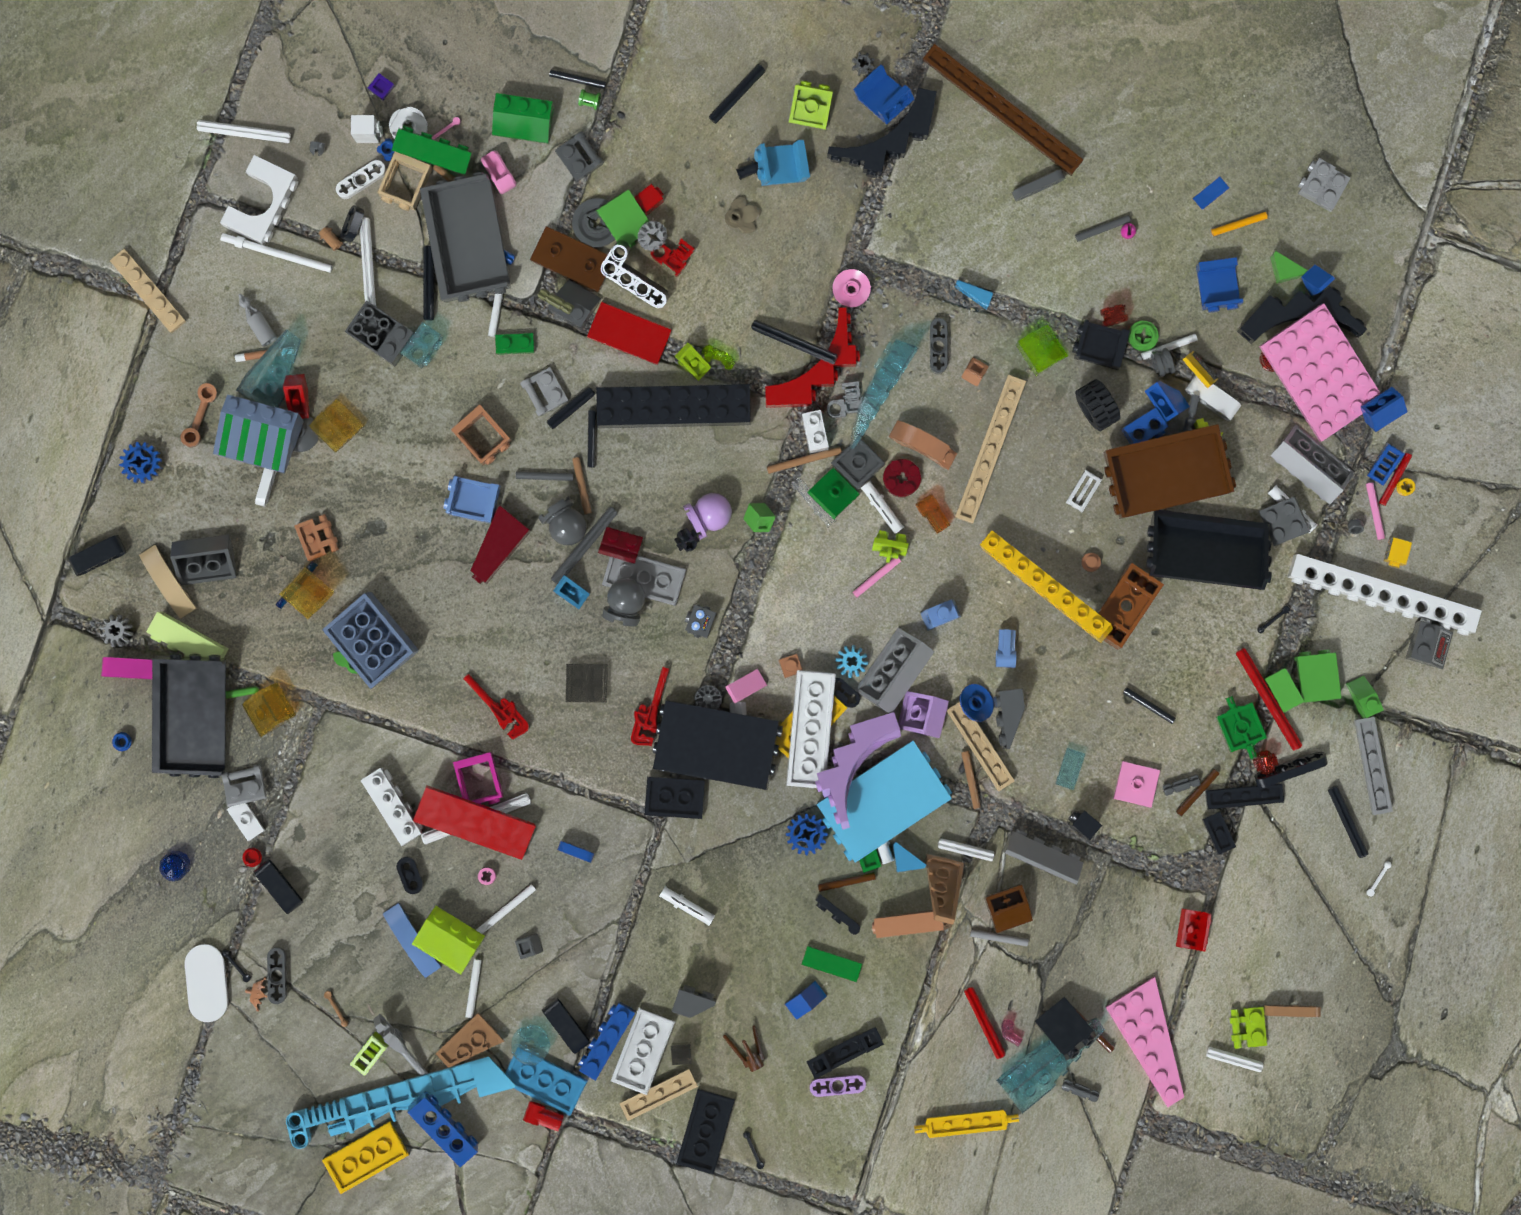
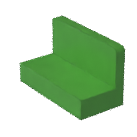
(1284, 690)

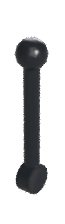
(1285, 610)
(246, 978)
(760, 1164)

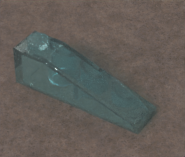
(266, 378)

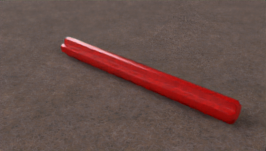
(1268, 699)

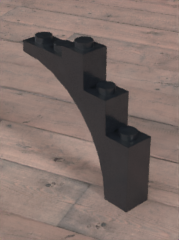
(872, 155)
(1273, 313)

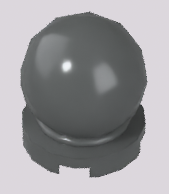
(565, 524)
(624, 602)

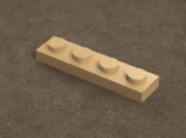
(658, 1094)

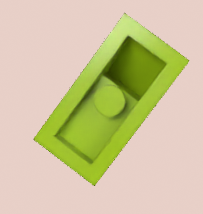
(692, 361)

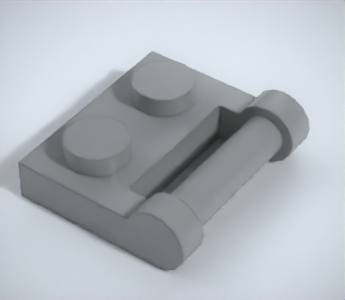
(550, 388)
(245, 791)

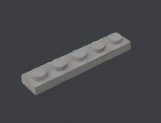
(1373, 766)

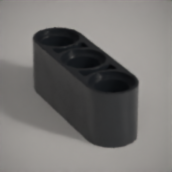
(97, 555)
(278, 886)
(565, 1026)

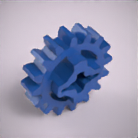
(138, 452)
(811, 846)

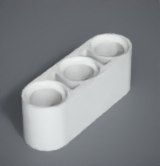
(1214, 399)

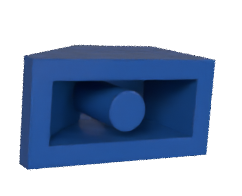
(1167, 400)

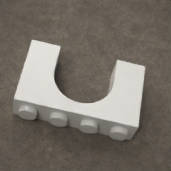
(260, 227)

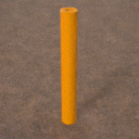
(1238, 224)

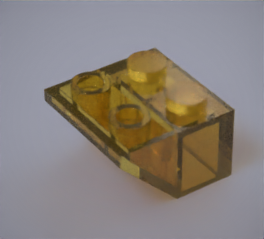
(306, 592)

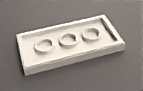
(643, 1051)

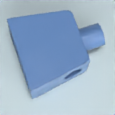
(940, 614)

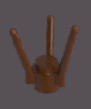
(754, 1060)

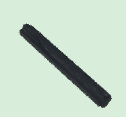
(794, 341)

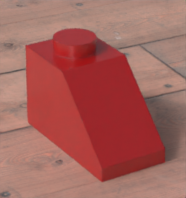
(296, 394)

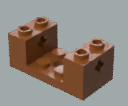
(1140, 591)

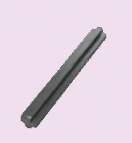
(584, 545)

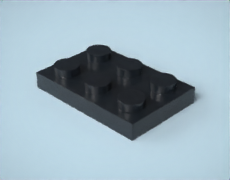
(674, 797)

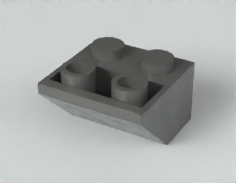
(690, 1003)

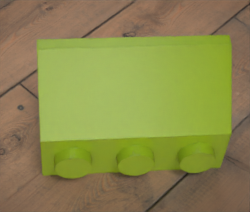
(448, 940)

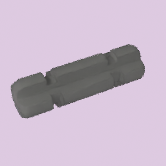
(1181, 785)
(1080, 1090)

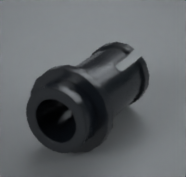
(747, 170)

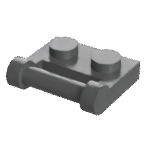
(573, 159)

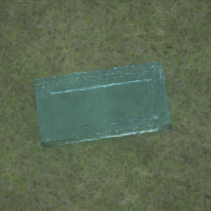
(1070, 769)

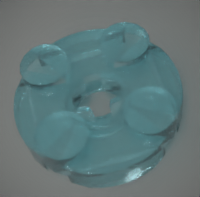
(520, 1050)

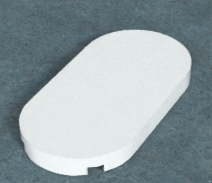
(206, 983)

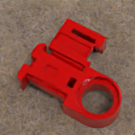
(676, 259)

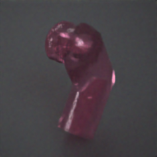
(1008, 1032)

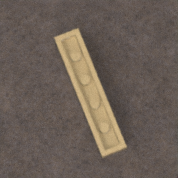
(147, 291)
(981, 748)

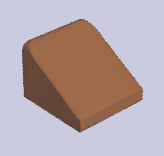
(974, 371)

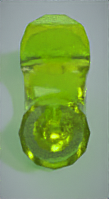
(711, 352)

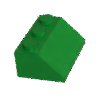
(522, 118)

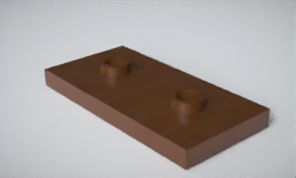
(570, 259)

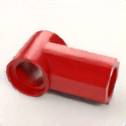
(538, 1115)

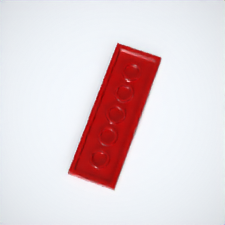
(474, 822)

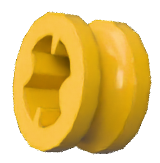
(1408, 482)

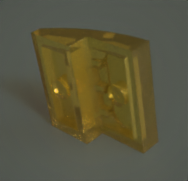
(336, 425)

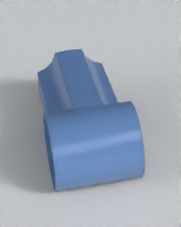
(1006, 649)

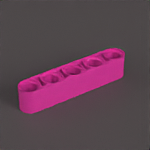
(126, 668)

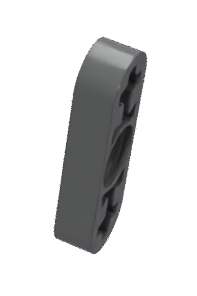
(1038, 185)
(943, 360)
(272, 961)

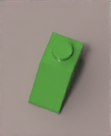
(1364, 697)

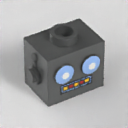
(700, 621)

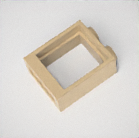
(413, 164)

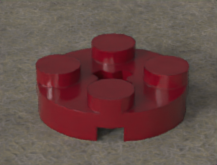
(911, 472)

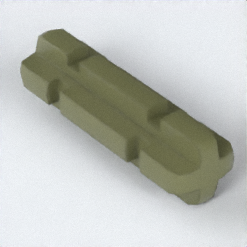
(555, 301)

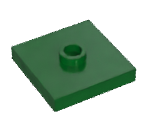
(833, 493)

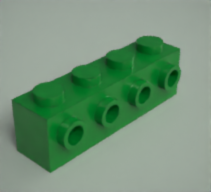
(431, 150)

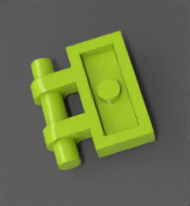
(1254, 1027)

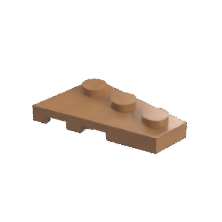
(469, 1041)

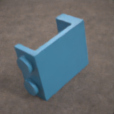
(782, 163)

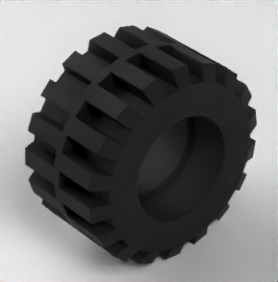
(1098, 405)

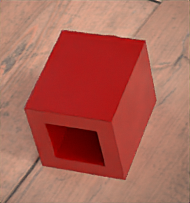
(649, 199)

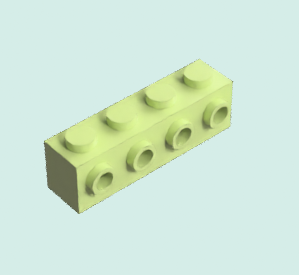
(182, 637)

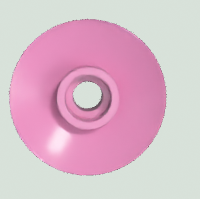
(855, 279)

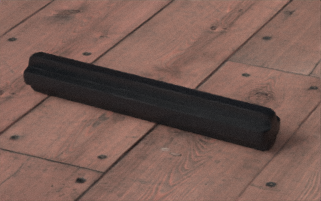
(737, 93)
(428, 284)
(1348, 821)

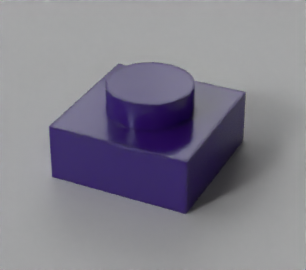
(381, 86)

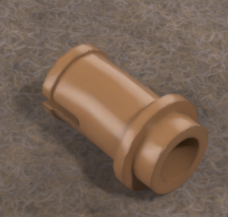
(332, 240)

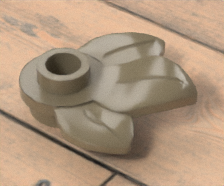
(745, 215)

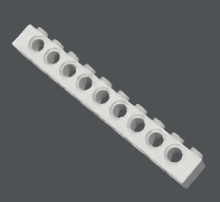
(1469, 615)

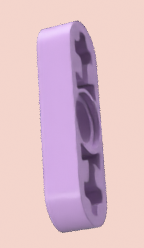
(842, 1078)

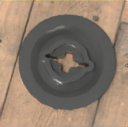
(584, 227)

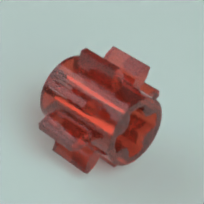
(1265, 762)

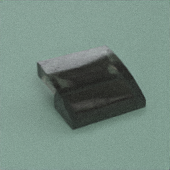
(586, 683)

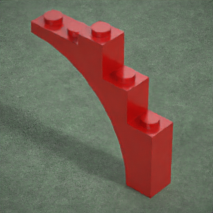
(798, 391)

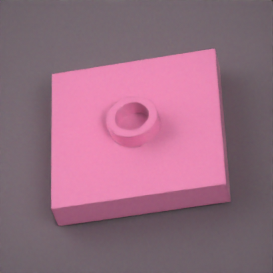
(1136, 784)

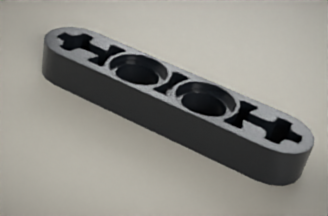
(1292, 769)

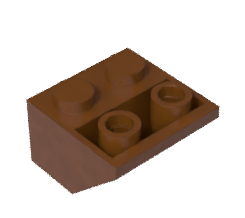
(1008, 908)

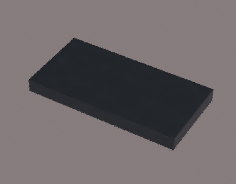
(705, 1131)

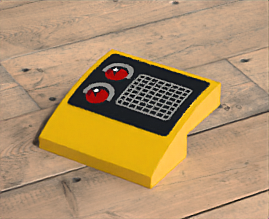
(1200, 369)

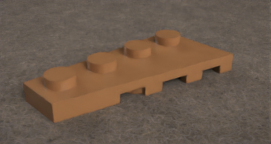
(944, 886)

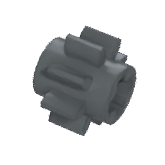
(863, 58)

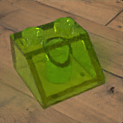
(1041, 350)

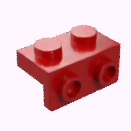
(1193, 930)

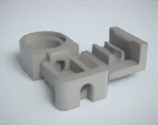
(851, 400)

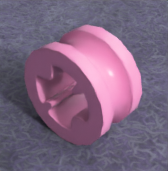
(492, 877)

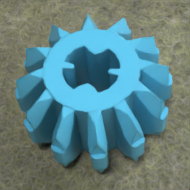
(858, 659)

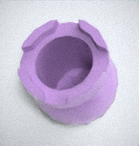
(710, 513)

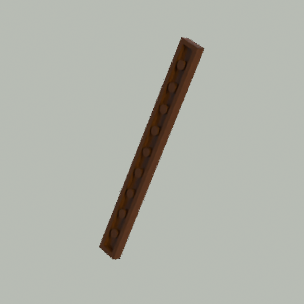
(1002, 109)

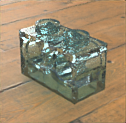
(417, 343)

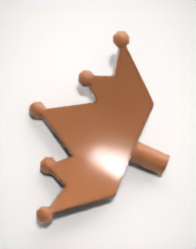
(256, 993)

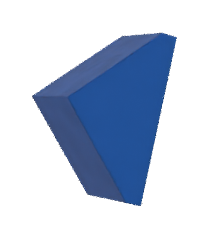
(1316, 280)
(806, 1000)

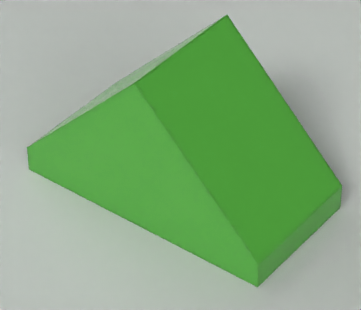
(1285, 269)

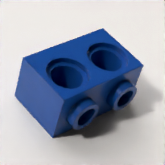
(1142, 425)

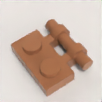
(311, 540)

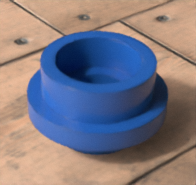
(116, 741)

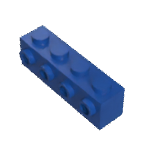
(607, 1041)

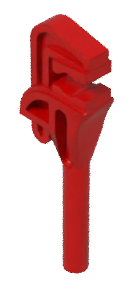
(503, 712)
(646, 716)

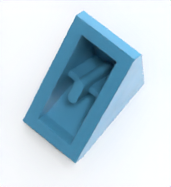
(571, 592)
(905, 860)

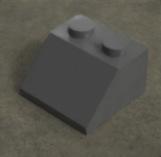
(582, 300)

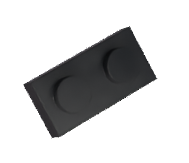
(1218, 833)

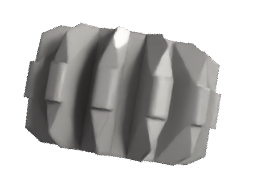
(110, 626)

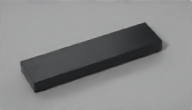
(1244, 796)

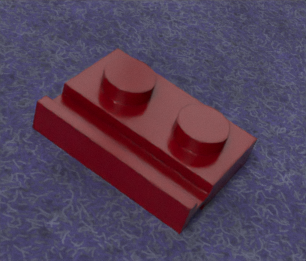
(620, 545)

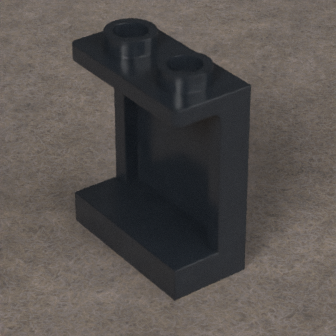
(1100, 345)
(1066, 1029)

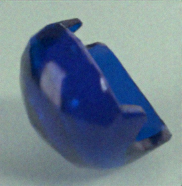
(174, 866)

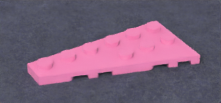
(1144, 1028)

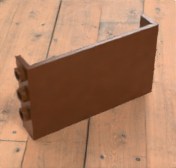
(1168, 471)

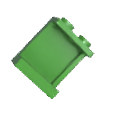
(623, 217)
(1318, 676)

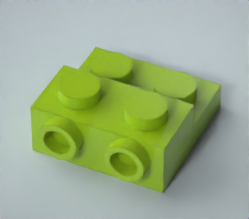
(811, 105)

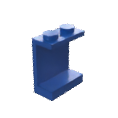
(883, 95)
(1218, 284)

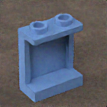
(472, 499)

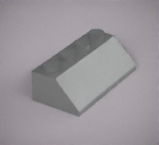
(1312, 464)
(894, 670)
(1043, 857)

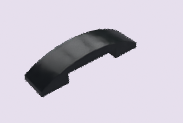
(844, 1052)

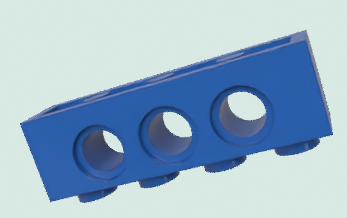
(458, 1153)

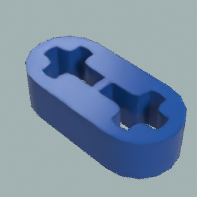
(576, 851)

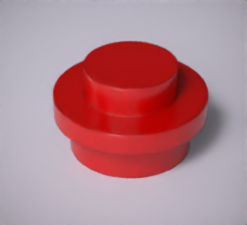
(252, 857)

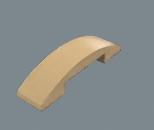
(167, 582)

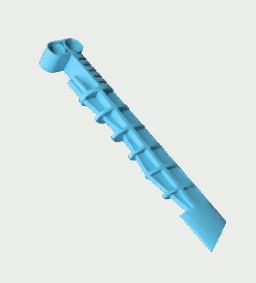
(374, 1103)

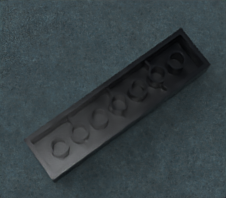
(673, 406)

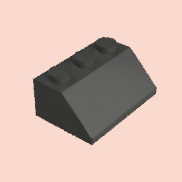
(203, 559)

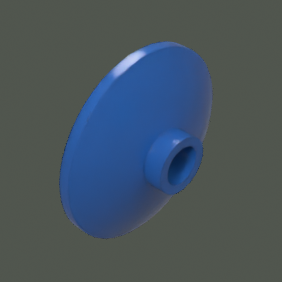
(982, 702)

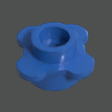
(382, 149)

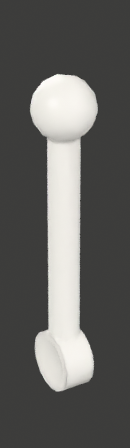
(1370, 892)

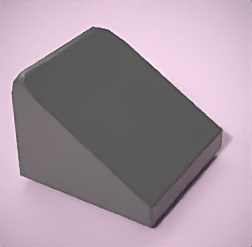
(529, 946)

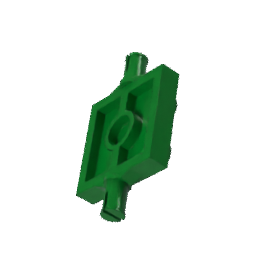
(1241, 727)

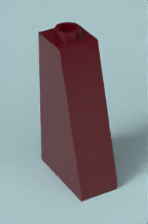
(498, 545)

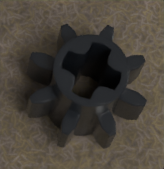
(686, 540)

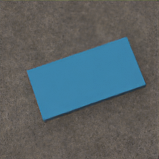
(547, 1083)

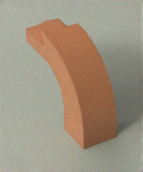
(924, 443)

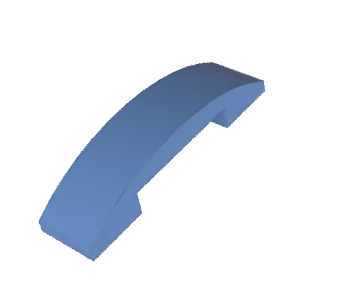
(406, 933)

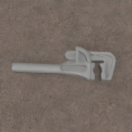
(394, 1039)

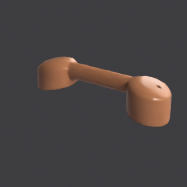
(207, 394)

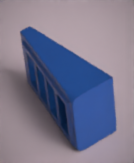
(1399, 455)

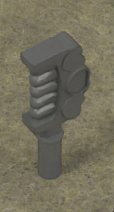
(1189, 422)

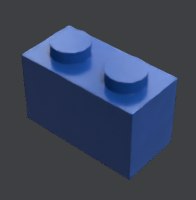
(1384, 409)

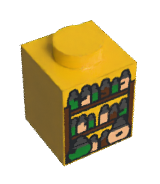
(1397, 552)

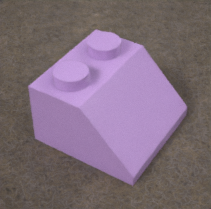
(923, 714)

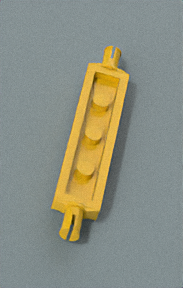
(966, 1123)

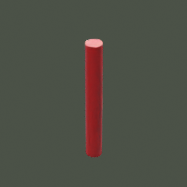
(1395, 479)

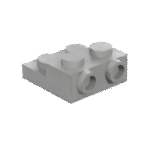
(1323, 184)

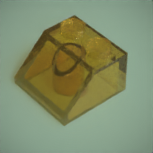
(268, 709)

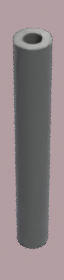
(1102, 228)
(545, 476)

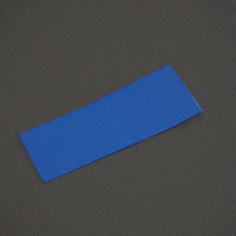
(1211, 193)

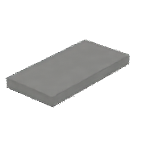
(658, 579)

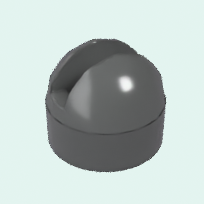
(318, 147)
(1355, 526)

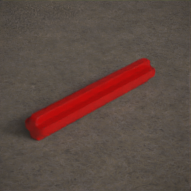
(984, 1022)

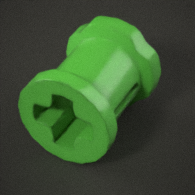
(589, 99)

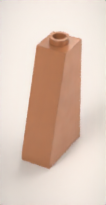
(907, 924)

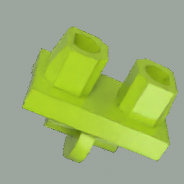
(890, 548)

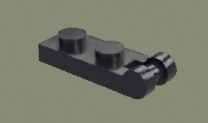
(838, 915)

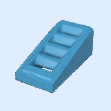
(975, 293)

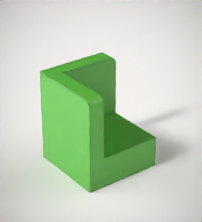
(759, 517)

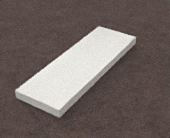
(810, 727)

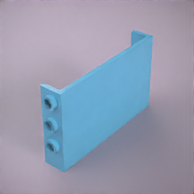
(887, 801)

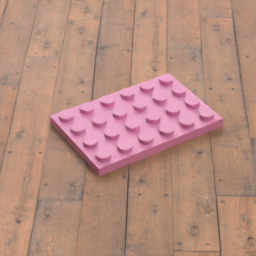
(1320, 371)

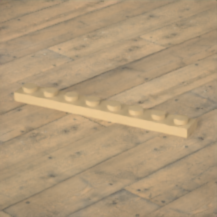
(990, 449)

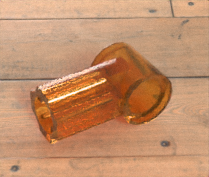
(930, 509)

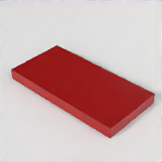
(629, 333)

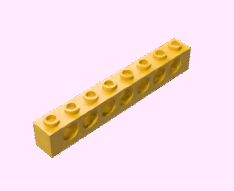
(1046, 586)

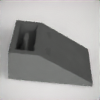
(379, 333)
(1010, 709)

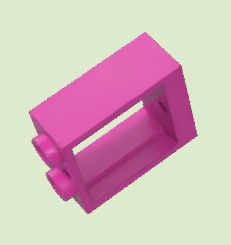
(488, 757)

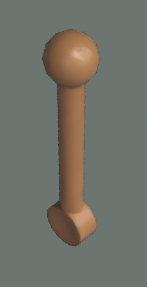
(328, 995)

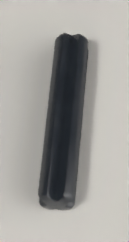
(570, 408)

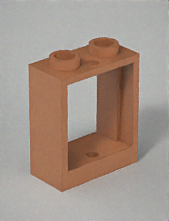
(468, 421)

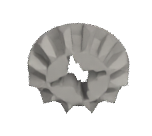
(652, 227)

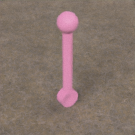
(456, 121)

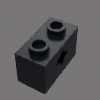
(1084, 824)

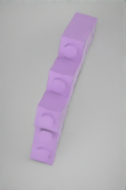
(864, 740)

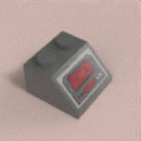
(1429, 644)

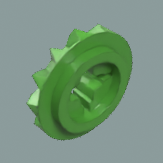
(1150, 331)

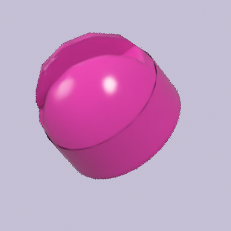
(1124, 230)

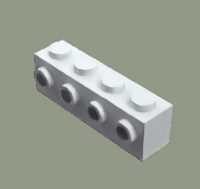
(391, 806)

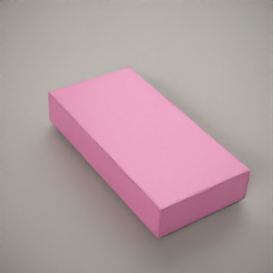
(746, 686)

